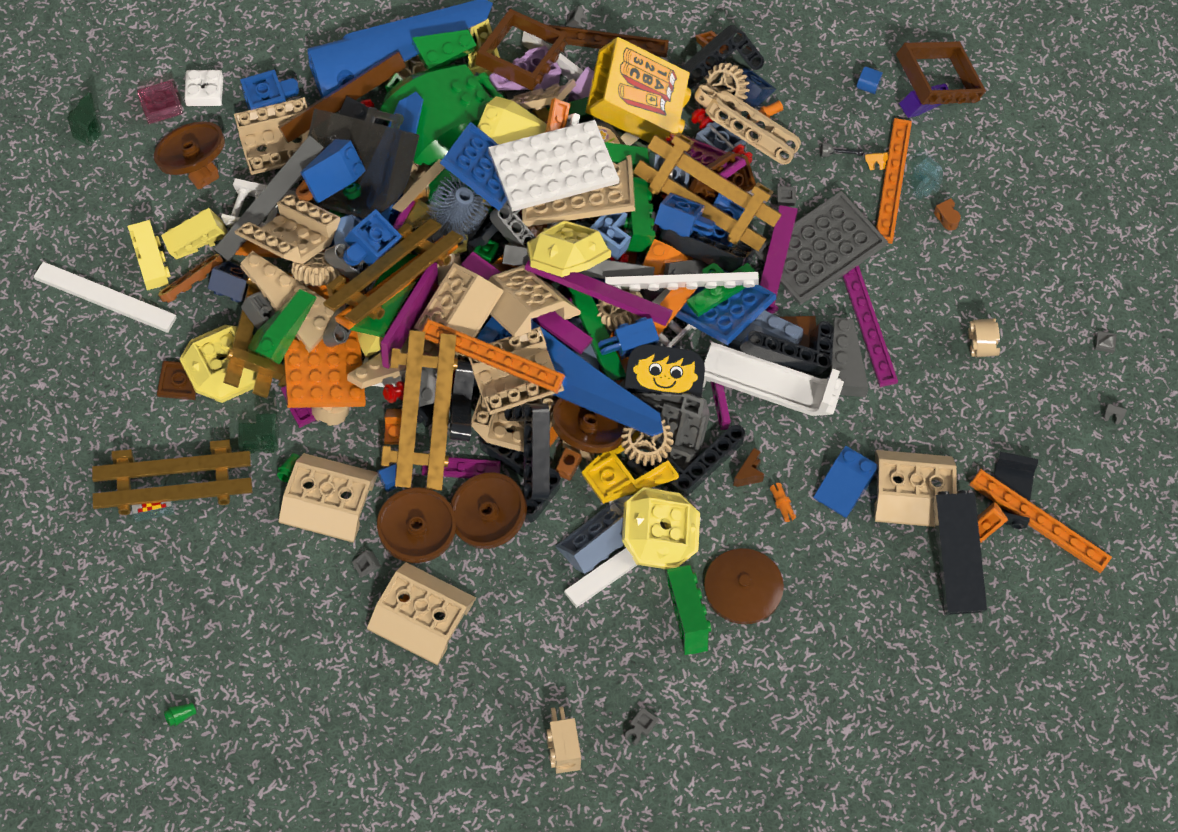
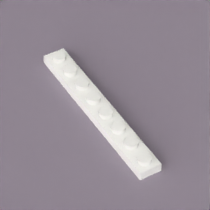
(690, 281)

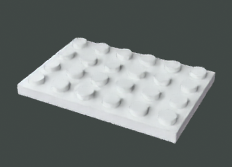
(553, 165)

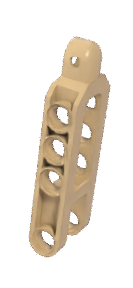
(771, 138)

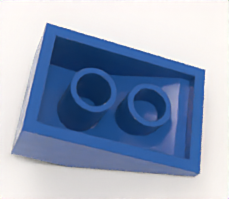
(333, 169)
(731, 209)
(846, 481)

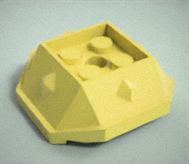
(567, 249)
(207, 371)
(648, 540)

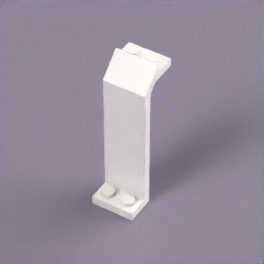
(772, 381)

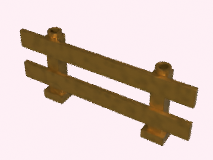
(753, 204)
(370, 306)
(241, 358)
(405, 456)
(126, 468)

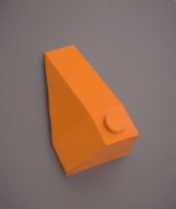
(660, 254)

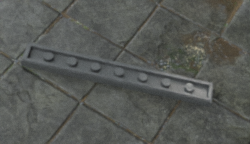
(270, 195)
(519, 256)

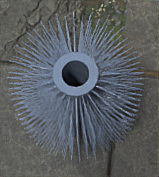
(458, 206)

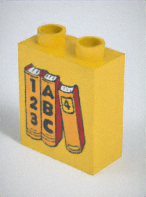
(638, 91)

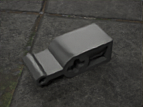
(257, 309)

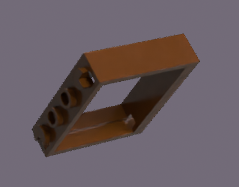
(940, 50)
(510, 71)

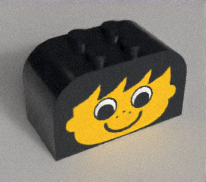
(664, 370)

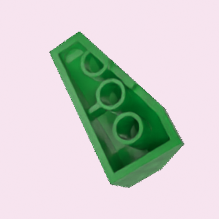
(278, 333)

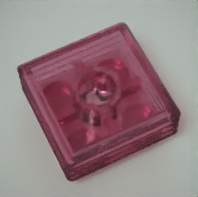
(159, 102)

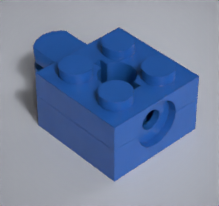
(266, 85)
(683, 216)
(370, 240)
(629, 337)

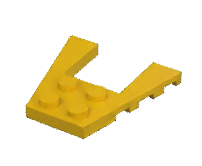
(613, 481)

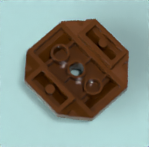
(742, 178)

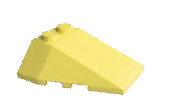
(508, 121)

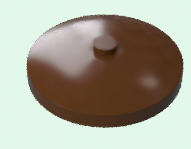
(189, 148)
(585, 428)
(488, 510)
(416, 525)
(743, 586)

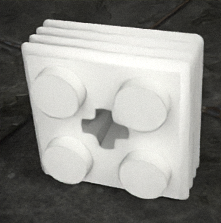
(197, 95)

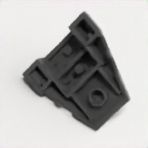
(687, 421)

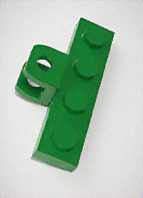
(710, 298)

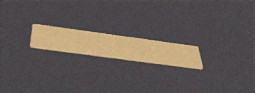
(419, 186)

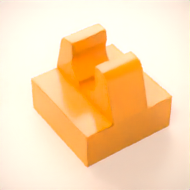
(879, 157)

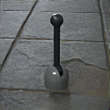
(827, 150)

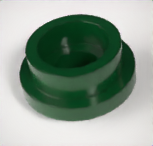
(352, 191)

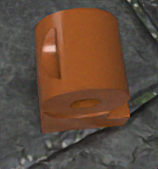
(204, 176)
(947, 215)
(568, 464)

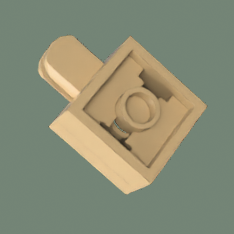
(564, 743)

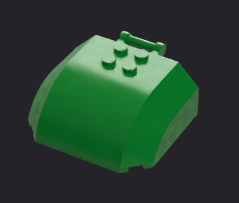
(450, 103)

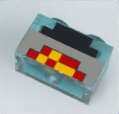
(152, 510)

